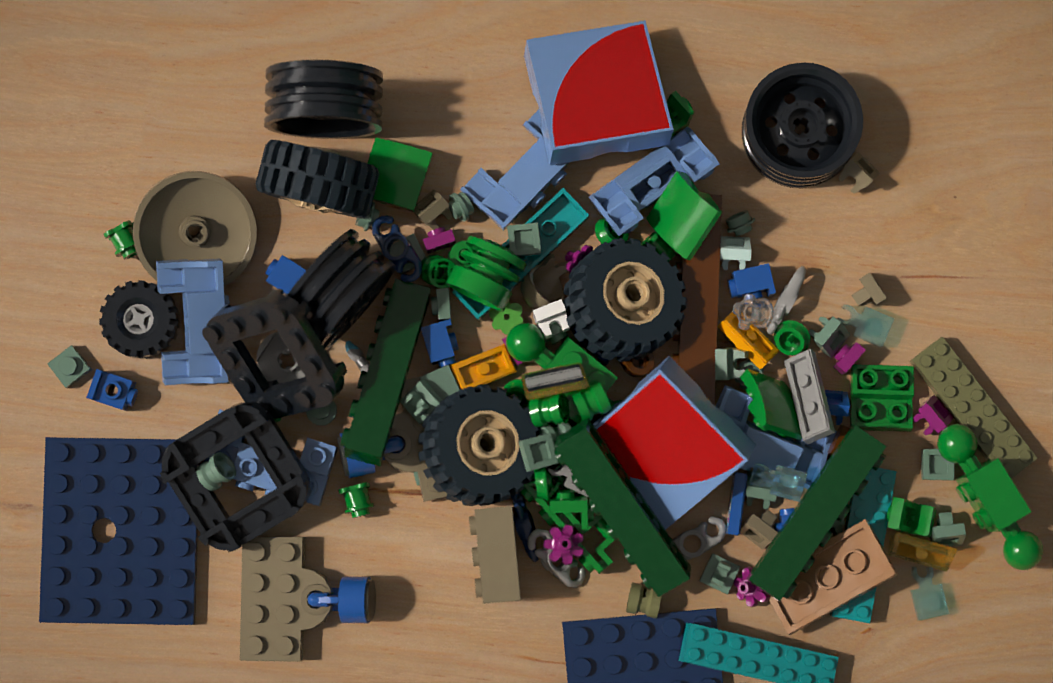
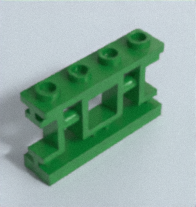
(568, 518)

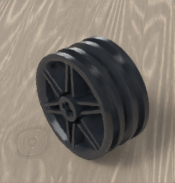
(806, 83)
(323, 99)
(341, 286)

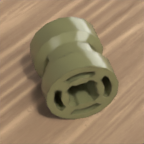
(643, 601)

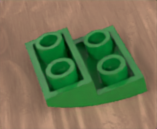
(400, 171)
(683, 215)
(882, 397)
(772, 404)

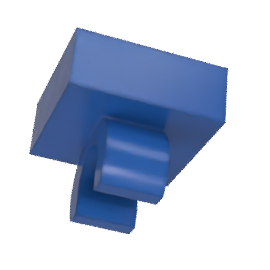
(838, 404)

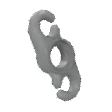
(787, 299)
(707, 541)
(560, 572)

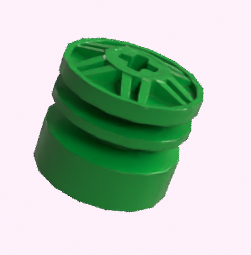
(486, 273)

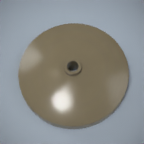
(194, 200)

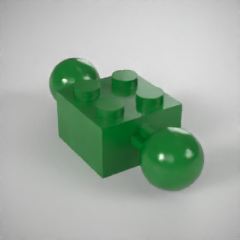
(527, 344)
(992, 496)

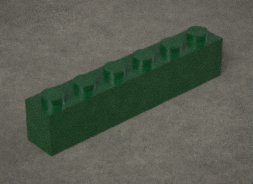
(387, 372)
(622, 507)
(816, 513)

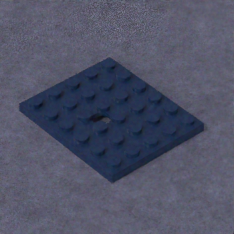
(150, 562)
(635, 649)

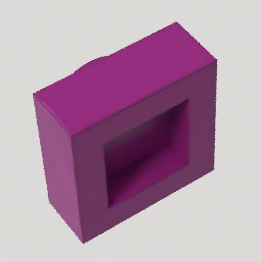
(439, 239)
(847, 357)

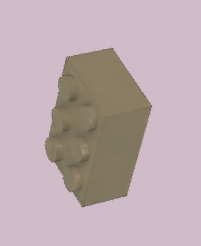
(495, 555)

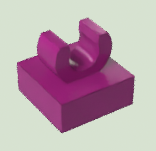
(935, 414)

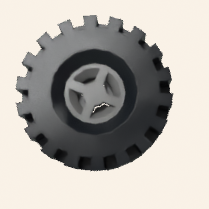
(132, 306)

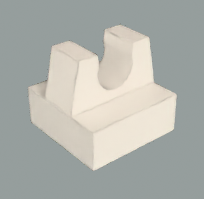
(550, 314)

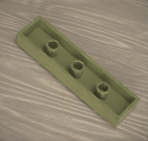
(972, 406)

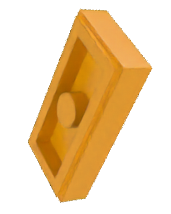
(752, 340)
(483, 368)

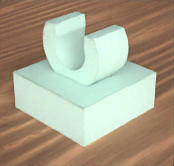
(735, 249)

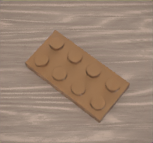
(841, 572)

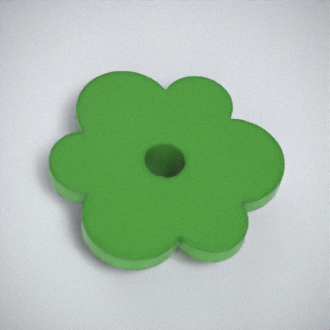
(514, 310)

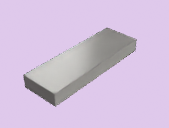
(809, 396)

